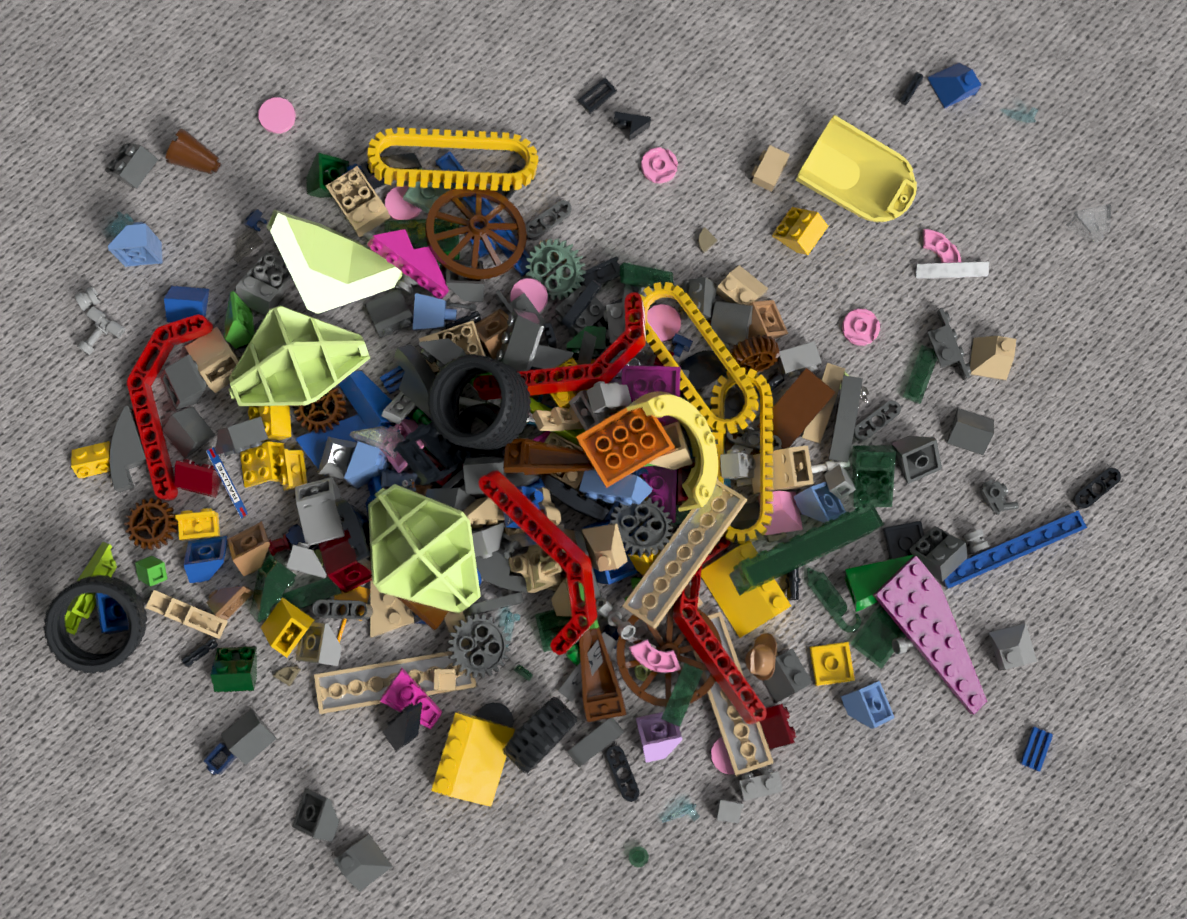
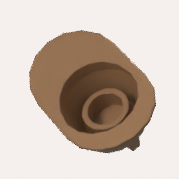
(762, 657)

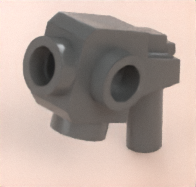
(993, 495)

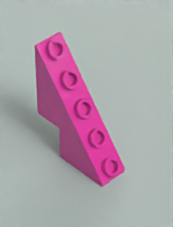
(415, 263)

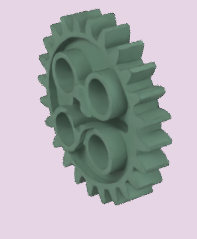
(544, 255)

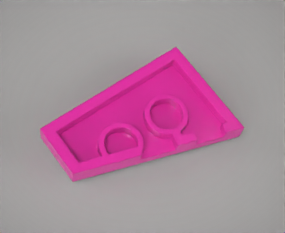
(404, 691)

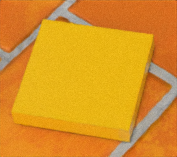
(831, 663)

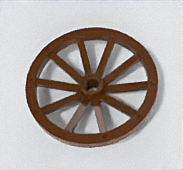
(475, 233)
(640, 691)

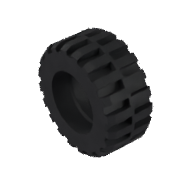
(540, 734)

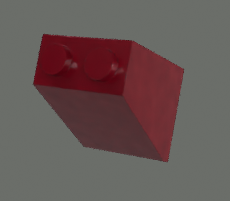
(342, 564)

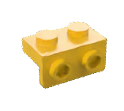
(91, 460)
(292, 469)
(198, 525)

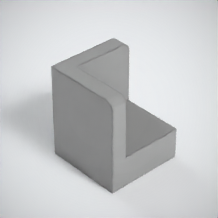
(839, 482)
(729, 811)

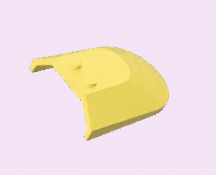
(859, 173)

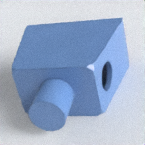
(431, 313)

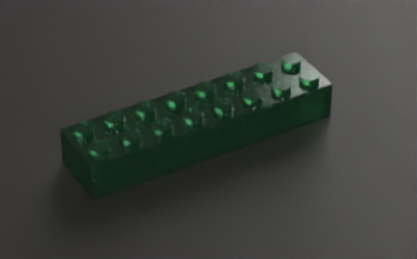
(805, 548)

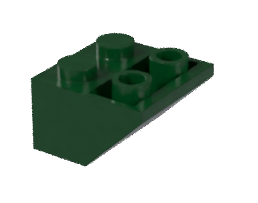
(575, 344)
(234, 669)

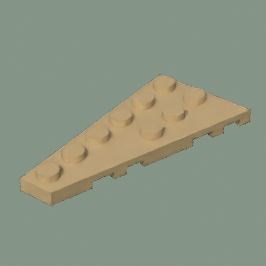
(388, 612)

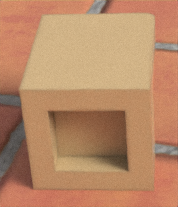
(444, 679)

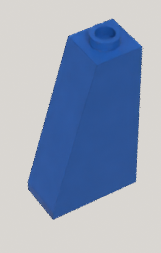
(367, 399)
(315, 443)

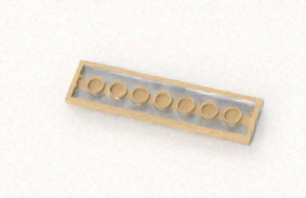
(683, 555)
(366, 684)
(743, 741)

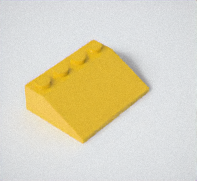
(749, 609)
(472, 759)

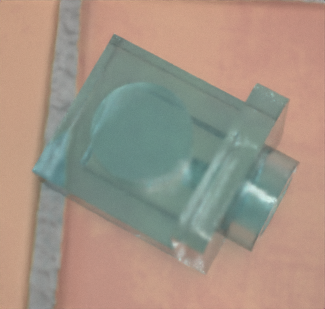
(119, 224)

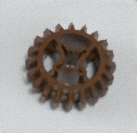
(756, 353)
(315, 413)
(145, 509)

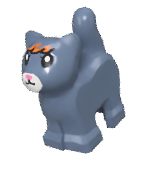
(401, 479)

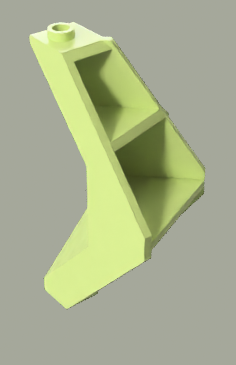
(327, 264)
(294, 360)
(422, 550)

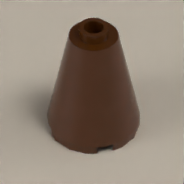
(191, 154)

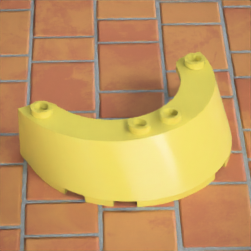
(703, 476)

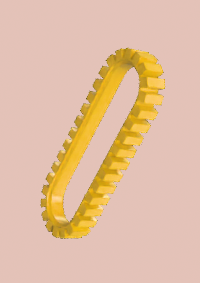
(389, 174)
(719, 349)
(766, 435)

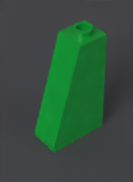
(867, 579)

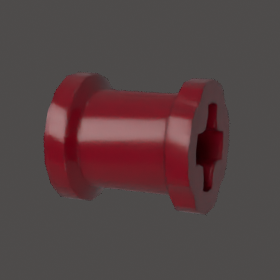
(279, 545)

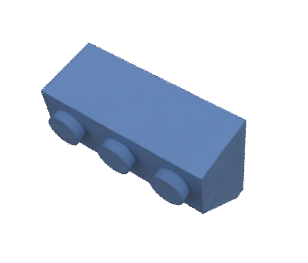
(137, 246)
(365, 464)
(627, 490)

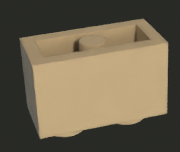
(770, 168)

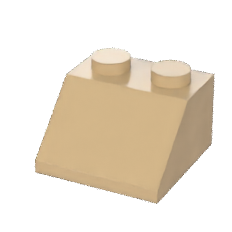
(740, 287)

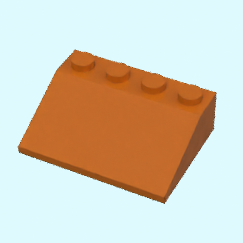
(624, 444)

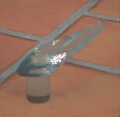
(1027, 118)
(509, 624)
(680, 812)

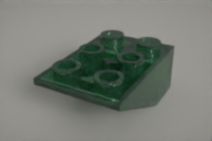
(873, 475)
(270, 584)

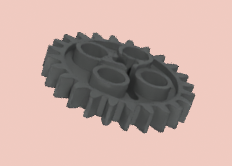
(653, 539)
(469, 631)

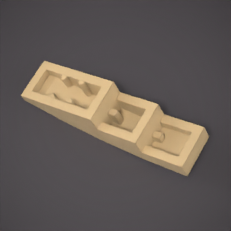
(832, 377)
(557, 419)
(186, 614)

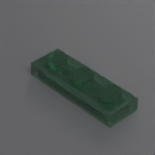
(644, 276)
(920, 375)
(310, 593)
(681, 694)

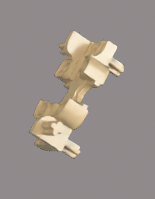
(537, 573)

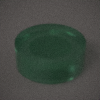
(523, 672)
(638, 856)

